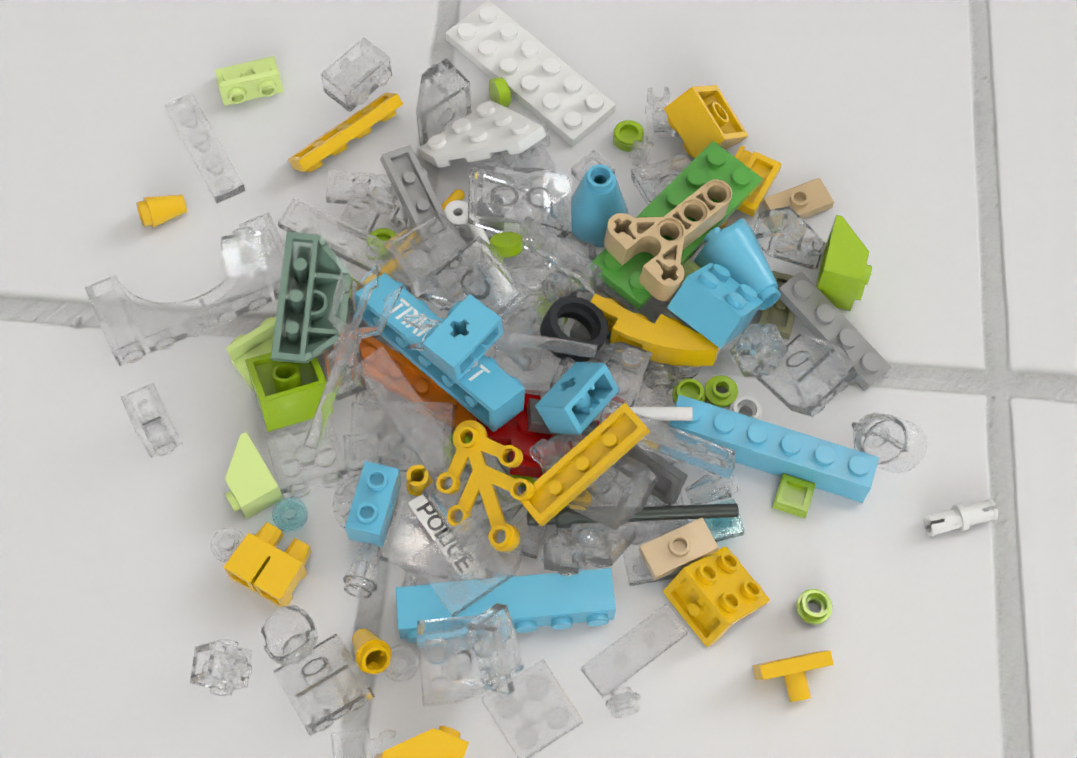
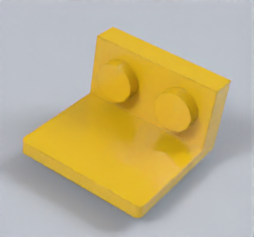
(715, 594)

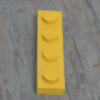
(356, 126)
(585, 463)

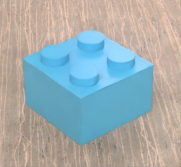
(715, 304)

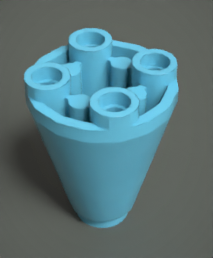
(594, 203)
(742, 256)

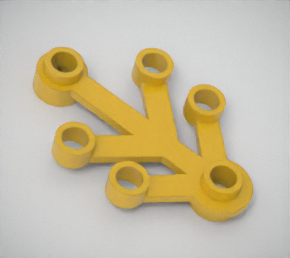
(482, 481)

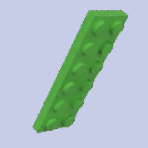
(709, 165)

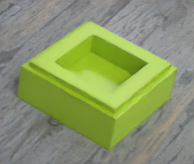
(793, 495)

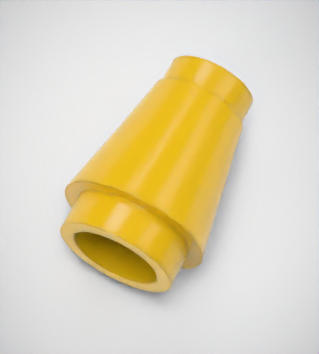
(160, 209)
(370, 652)

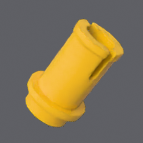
(417, 480)

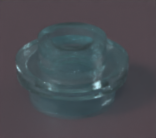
(290, 524)

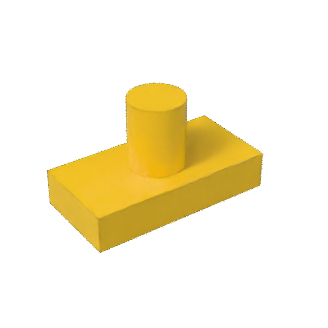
(794, 672)

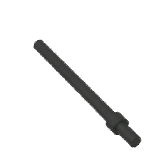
(567, 517)

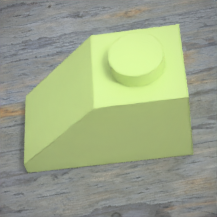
(250, 480)

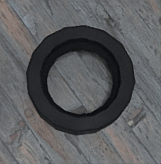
(582, 311)

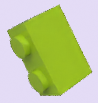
(843, 266)
(286, 390)

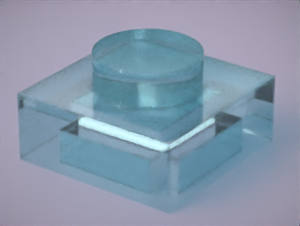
(725, 527)

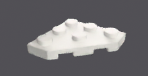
(480, 134)

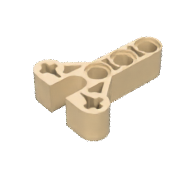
(664, 273)

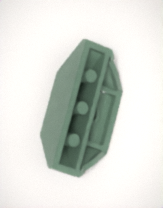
(305, 299)

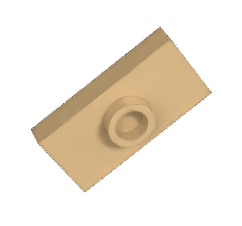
(804, 199)
(678, 548)

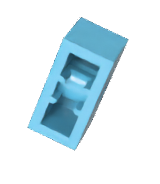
(462, 337)
(577, 398)
(373, 504)

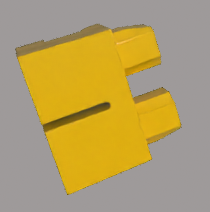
(266, 568)

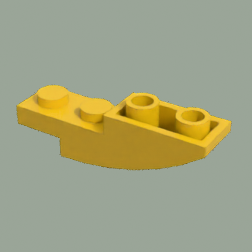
(666, 339)

